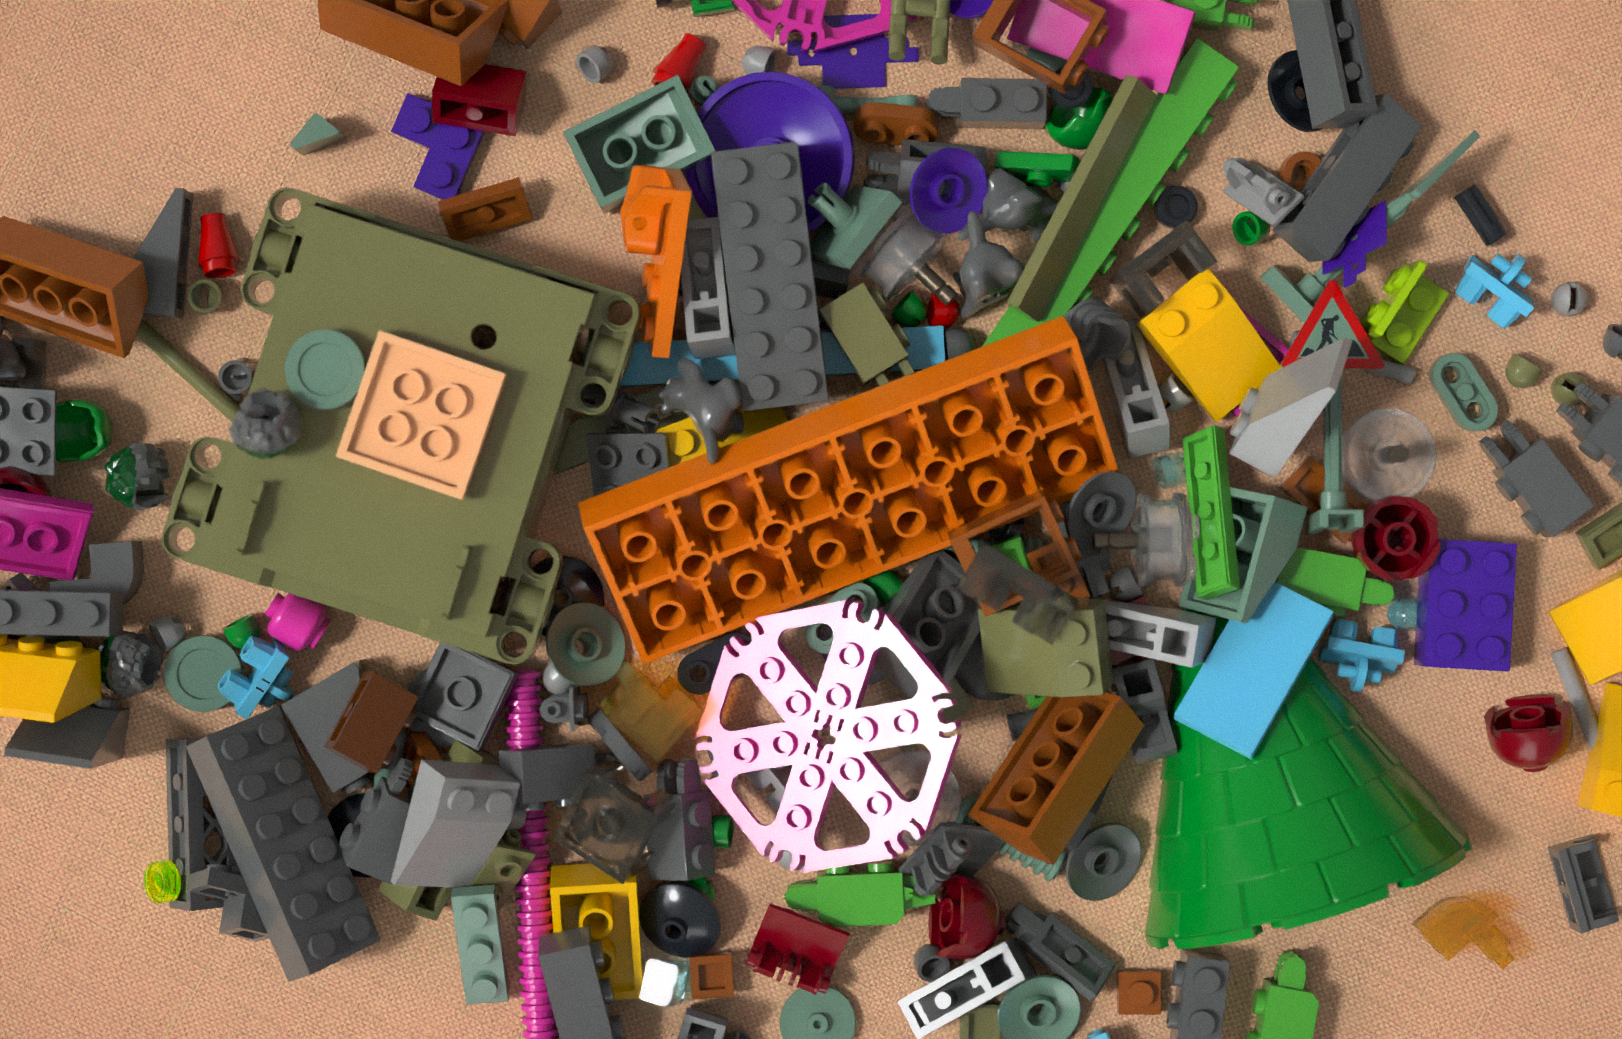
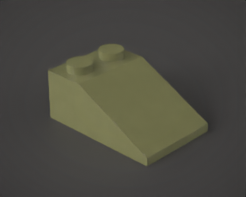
(1028, 665)

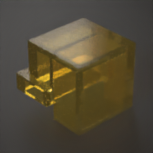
(650, 713)

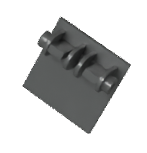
(28, 429)
(624, 457)
(948, 851)

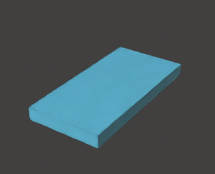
(1253, 670)

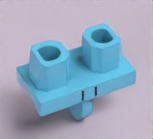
(1511, 299)
(1358, 659)
(265, 681)

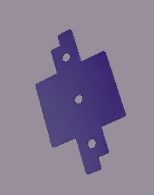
(847, 70)
(1371, 235)

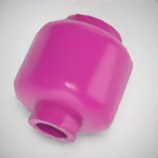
(297, 621)

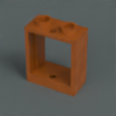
(999, 17)
(1051, 515)

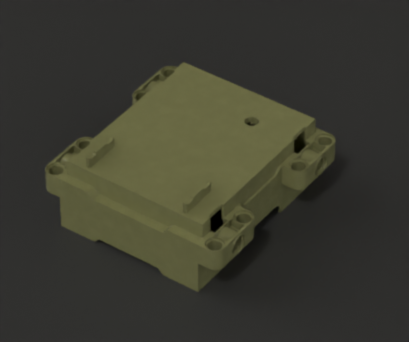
(370, 537)

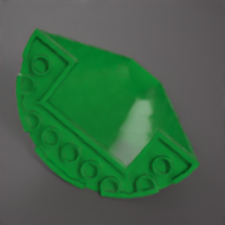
(1292, 832)

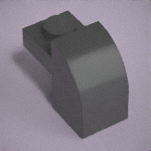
(113, 568)
(1143, 693)
(239, 911)

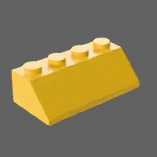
(47, 679)

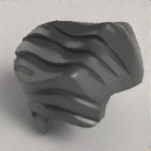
(1098, 331)

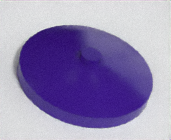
(772, 111)

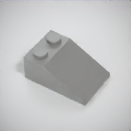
(1286, 407)
(453, 823)

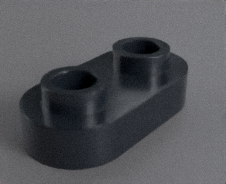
(707, 657)

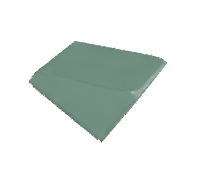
(316, 135)

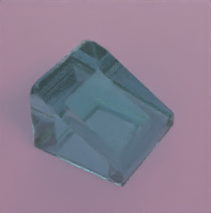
(664, 981)

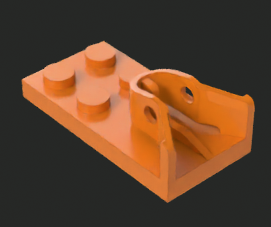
(662, 204)

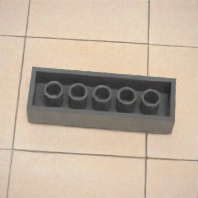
(770, 276)
(283, 843)

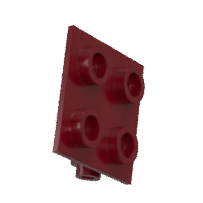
(797, 946)

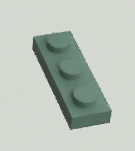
(480, 944)

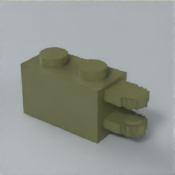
(866, 335)

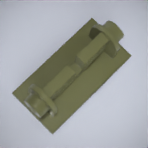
(505, 865)

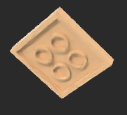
(421, 415)

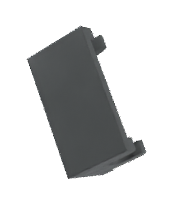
(1582, 884)

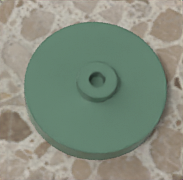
(325, 369)
(196, 669)
(817, 1015)

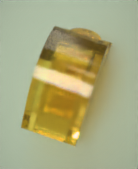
(1459, 920)

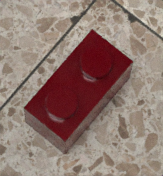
(486, 102)

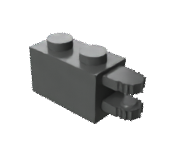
(992, 103)
(906, 163)
(1598, 429)
(1536, 483)
(548, 772)
(376, 835)
(684, 841)

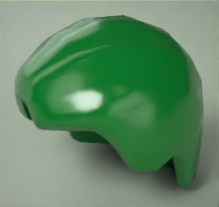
(1077, 126)
(81, 430)

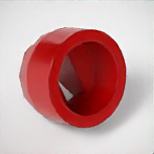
(940, 314)

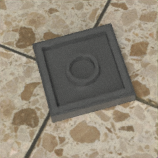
(463, 695)

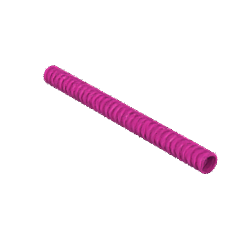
(534, 883)

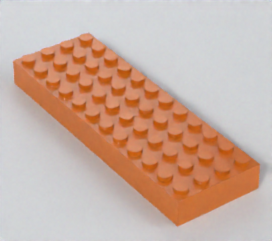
(847, 489)

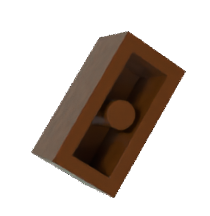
(372, 723)

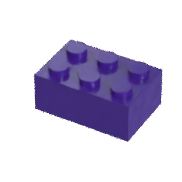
(1467, 607)

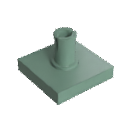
(850, 222)

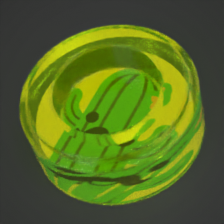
(162, 881)

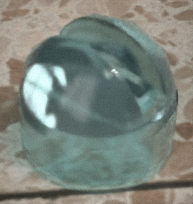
(1167, 470)
(1403, 613)

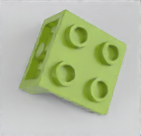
(1404, 312)

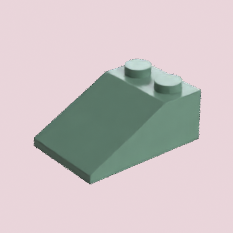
(646, 130)
(1265, 540)

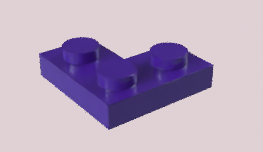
(449, 148)

